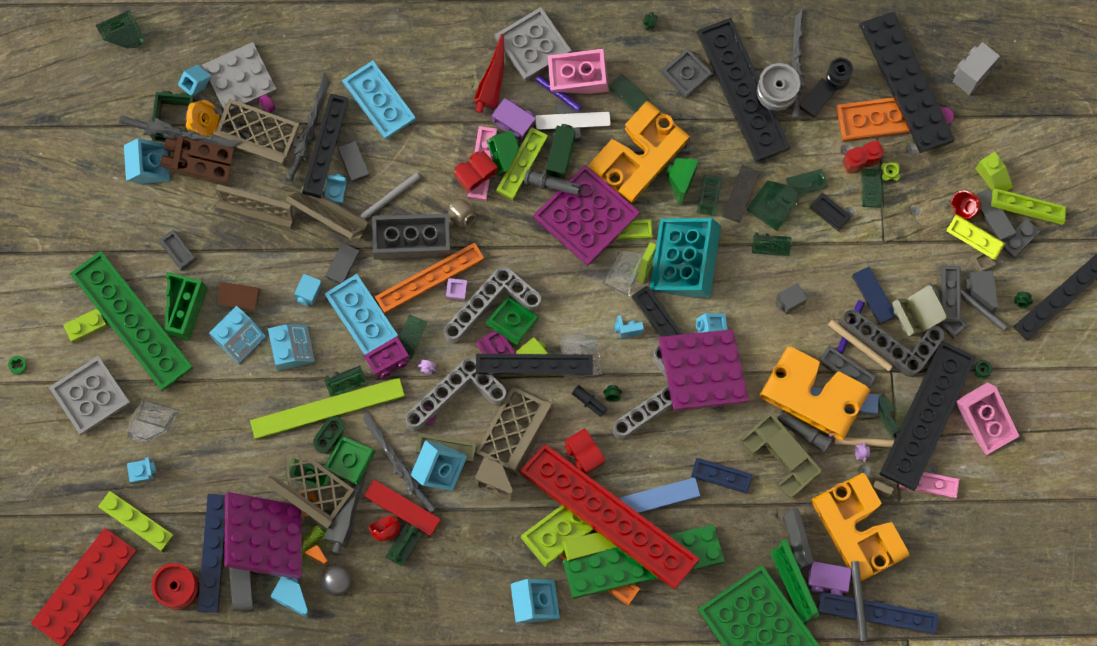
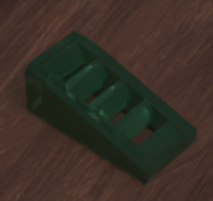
(707, 206)

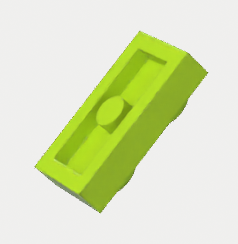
(84, 325)

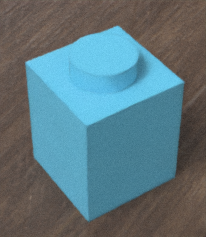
(194, 80)
(308, 290)

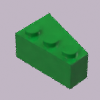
(183, 304)

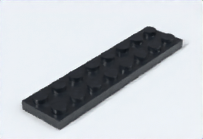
(907, 82)
(739, 86)
(927, 416)

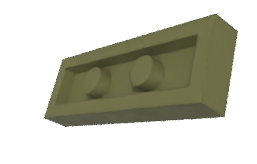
(462, 446)

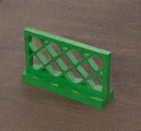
(794, 582)

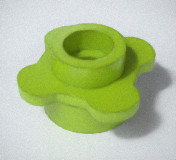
(894, 167)

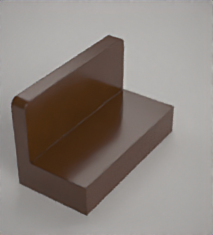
(238, 295)

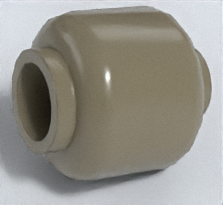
(461, 213)

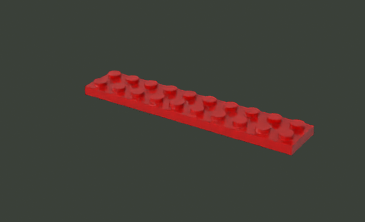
(609, 516)

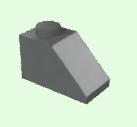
(982, 288)

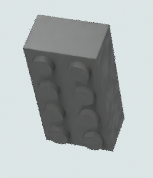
(411, 236)

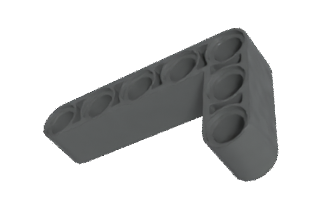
(891, 344)

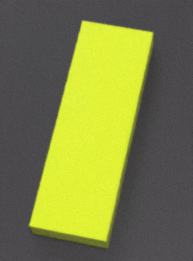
(975, 237)

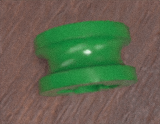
(16, 359)

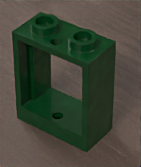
(168, 97)
(561, 151)

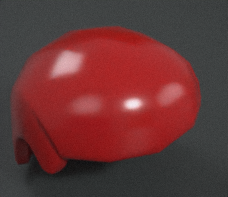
(966, 204)
(385, 529)

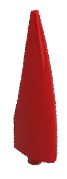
(490, 86)

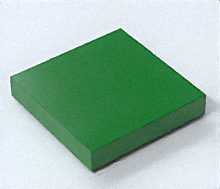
(512, 320)
(349, 460)

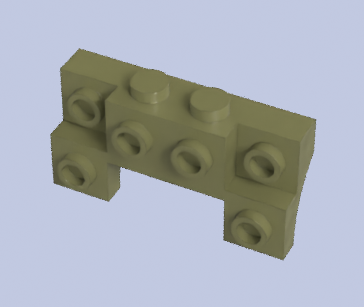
(786, 450)

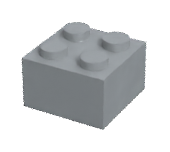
(975, 68)

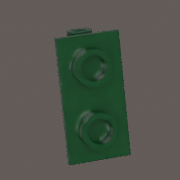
(404, 544)

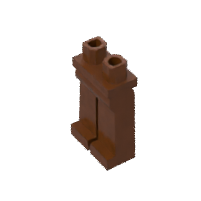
(198, 160)

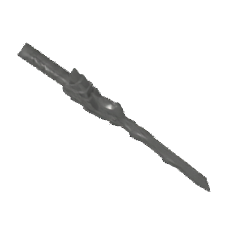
(797, 53)
(169, 131)
(307, 135)
(400, 468)

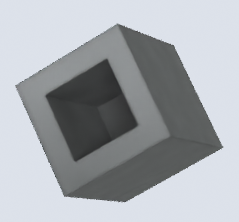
(791, 299)

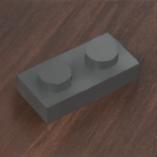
(1024, 235)

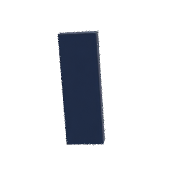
(874, 295)
(721, 475)

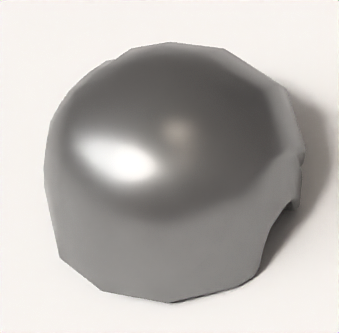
(336, 580)

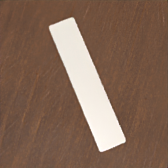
(575, 120)

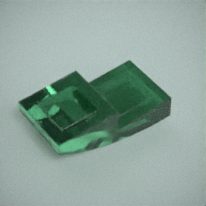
(628, 92)
(871, 188)
(411, 334)
(885, 410)

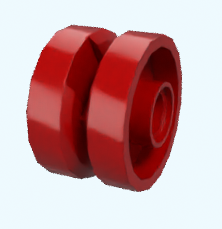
(183, 595)

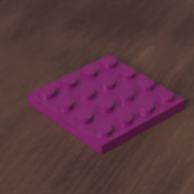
(586, 221)
(703, 370)
(263, 536)

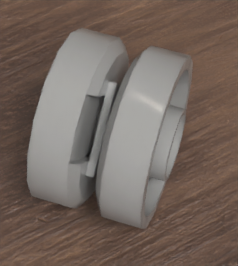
(778, 86)

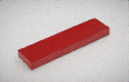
(402, 508)

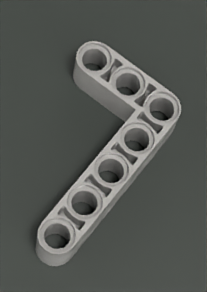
(488, 300)
(452, 390)
(642, 409)

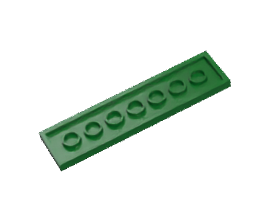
(131, 321)
(616, 569)

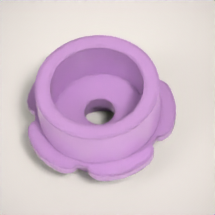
(427, 367)
(862, 452)

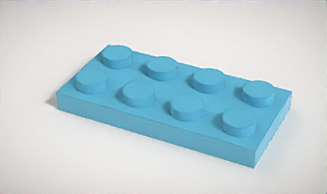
(378, 100)
(360, 314)

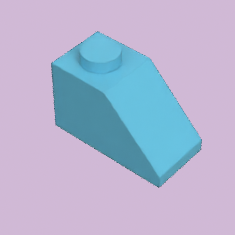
(290, 595)

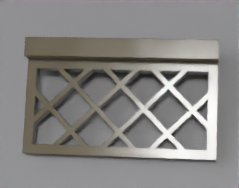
(254, 149)
(255, 207)
(330, 214)
(530, 435)
(298, 500)

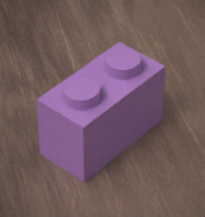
(512, 118)
(829, 578)

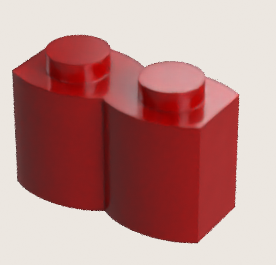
(863, 157)
(475, 171)
(585, 451)

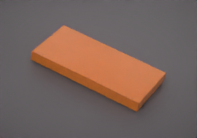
(870, 119)

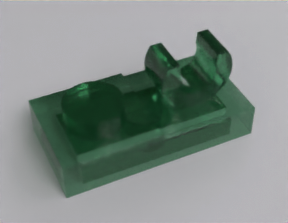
(807, 182)
(771, 244)
(345, 381)

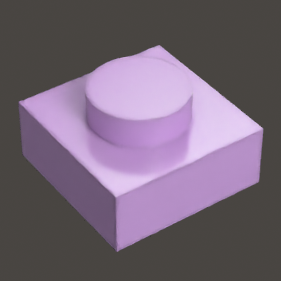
(456, 289)

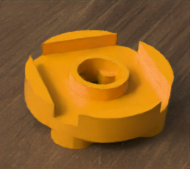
(194, 118)

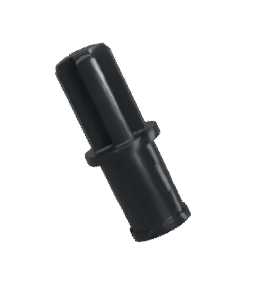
(589, 401)

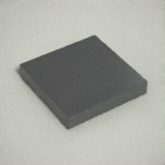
(686, 73)

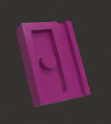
(494, 344)

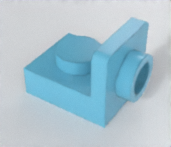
(336, 188)
(711, 322)
(629, 330)
(141, 470)

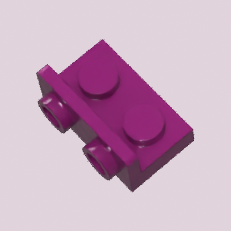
(387, 358)

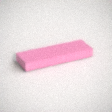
(937, 485)

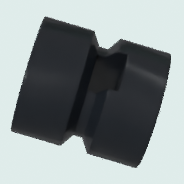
(839, 73)

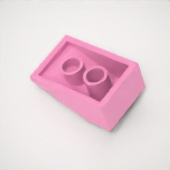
(578, 72)
(987, 417)

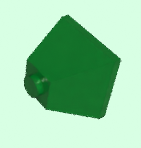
(681, 177)

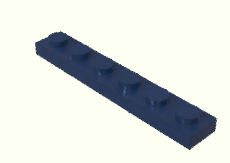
(212, 554)
(879, 613)

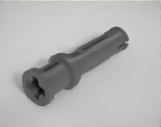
(544, 181)
(812, 436)

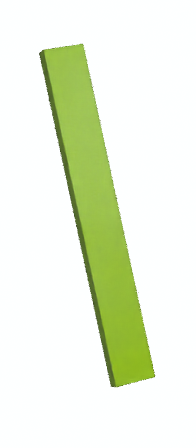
(327, 408)

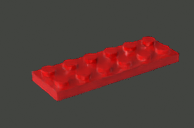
(83, 587)

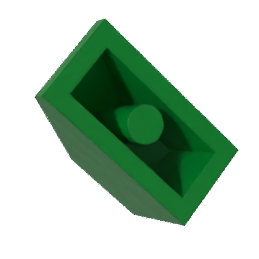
(503, 150)
(308, 469)

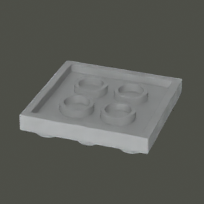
(531, 42)
(239, 76)
(89, 395)

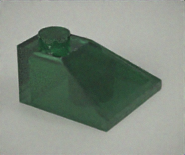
(121, 30)
(774, 204)

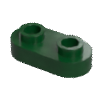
(328, 435)

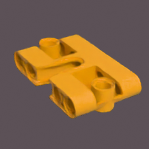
(635, 170)
(820, 411)
(842, 515)

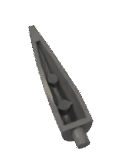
(342, 524)

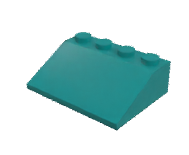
(685, 256)

